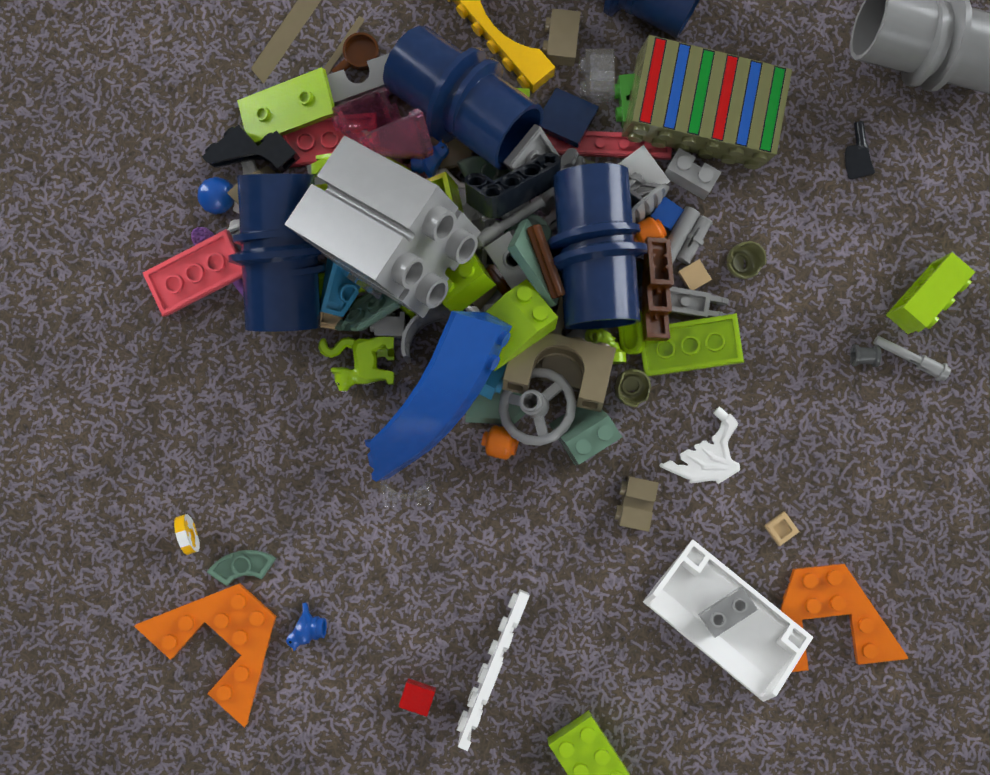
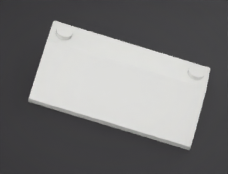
(755, 650)

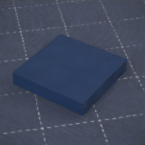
(567, 117)

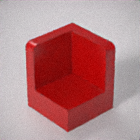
(417, 697)

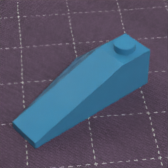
(337, 290)

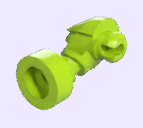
(601, 335)

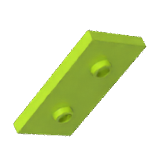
(287, 105)
(695, 346)

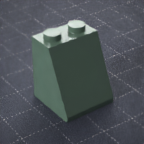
(587, 435)

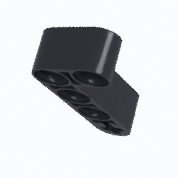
(514, 188)

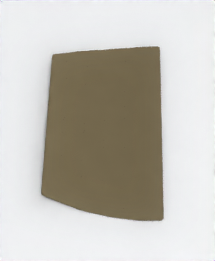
(287, 33)

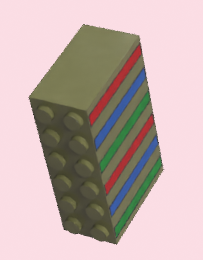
(707, 103)

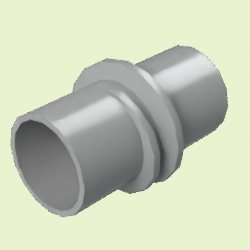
(926, 41)

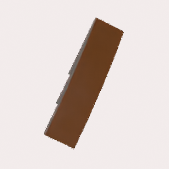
(656, 287)

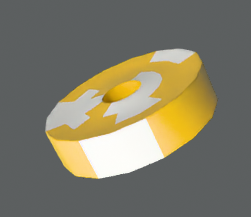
(186, 534)

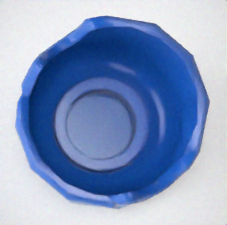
(213, 195)

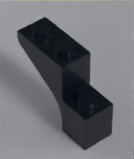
(239, 147)

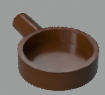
(357, 51)

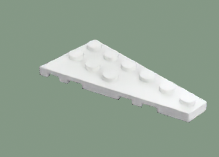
(490, 671)

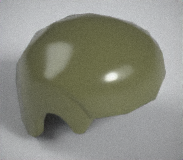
(754, 256)
(632, 380)

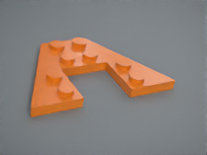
(835, 592)
(236, 618)

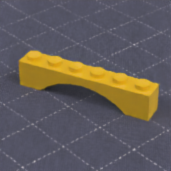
(527, 63)

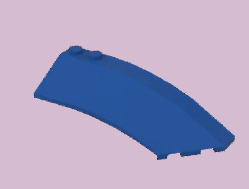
(444, 393)

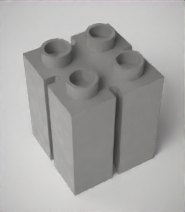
(385, 226)

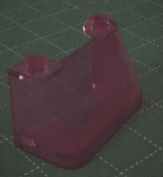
(378, 126)

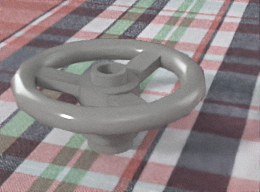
(527, 402)

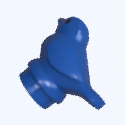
(431, 164)
(307, 629)

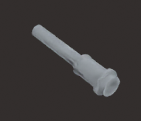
(497, 229)
(923, 363)

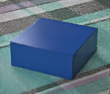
(667, 213)

